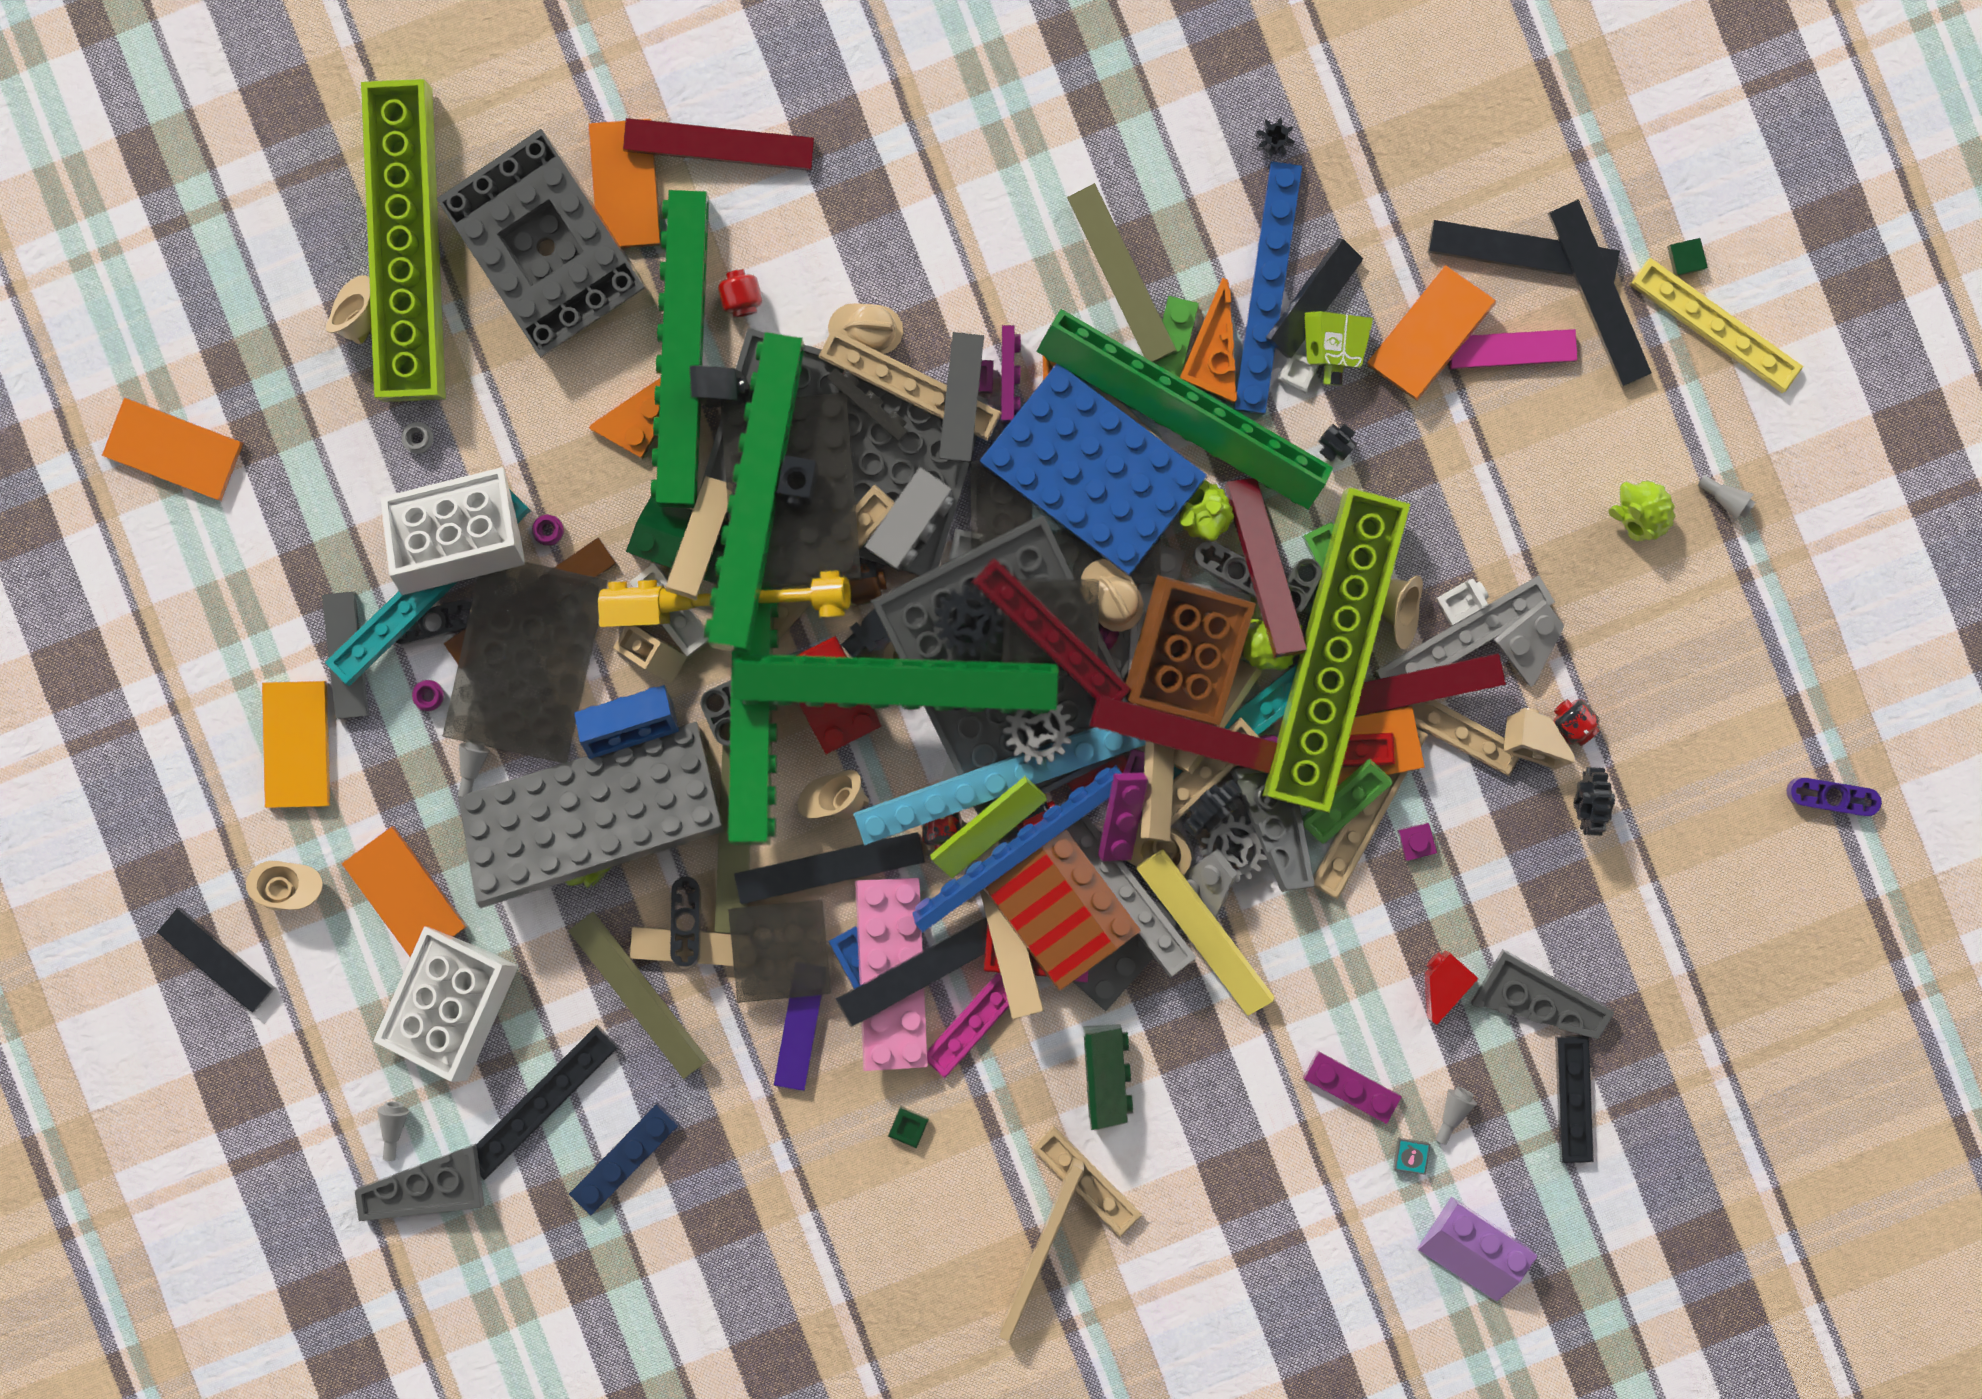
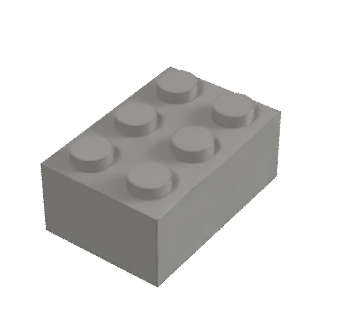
(910, 520)

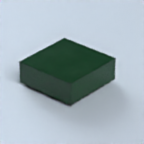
(1687, 257)
(908, 1127)

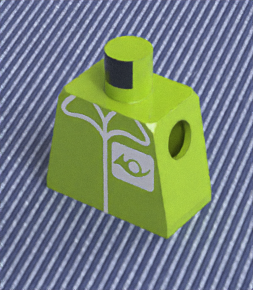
(1336, 342)

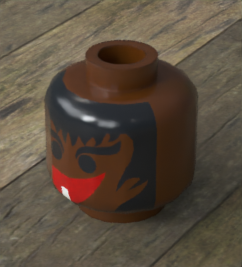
(869, 587)

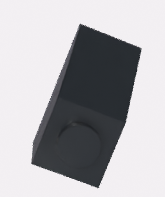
(717, 385)

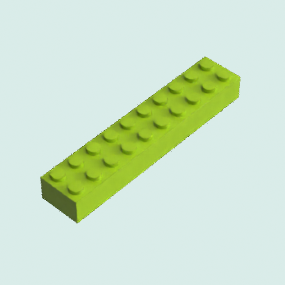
(403, 240)
(1338, 649)

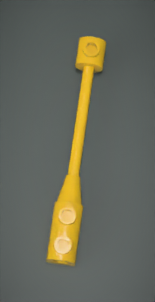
(652, 603)

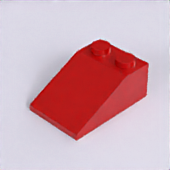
(834, 724)

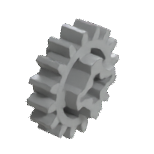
(1055, 736)
(1246, 842)

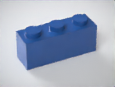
(626, 721)

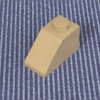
(650, 652)
(1536, 739)

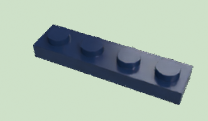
(624, 1159)

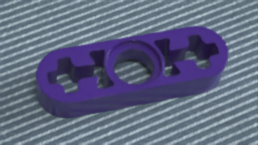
(1813, 784)

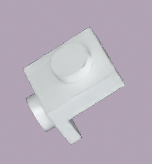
(1463, 601)

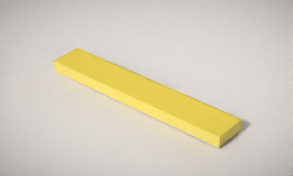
(1716, 325)
(1205, 932)

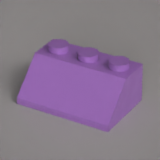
(1477, 1250)

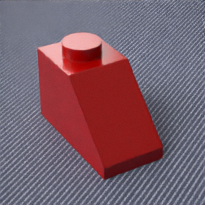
(1445, 984)

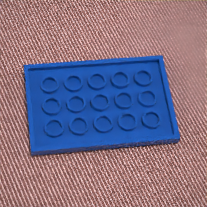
(1093, 469)

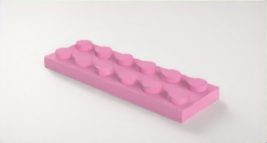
(886, 938)

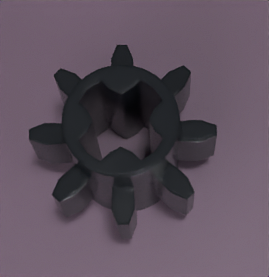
(1282, 132)
(1337, 442)

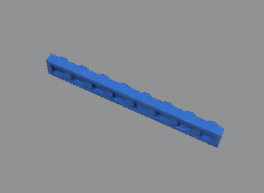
(1267, 286)
(1010, 854)

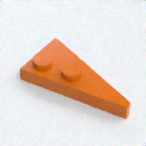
(1211, 357)
(631, 422)

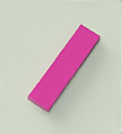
(1516, 349)
(968, 1027)

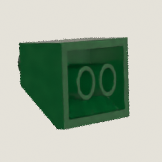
(660, 534)
(1107, 1075)

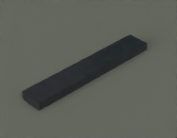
(1506, 248)
(1599, 293)
(829, 867)
(914, 973)
(543, 1100)

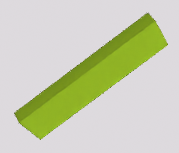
(988, 827)

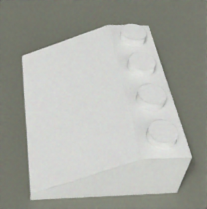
(451, 531)
(445, 1004)

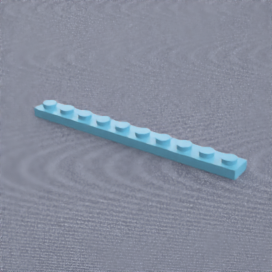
(987, 784)

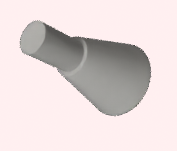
(1734, 500)
(471, 761)
(1457, 1107)
(392, 1120)

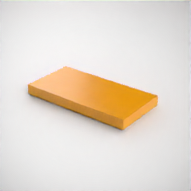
(296, 744)

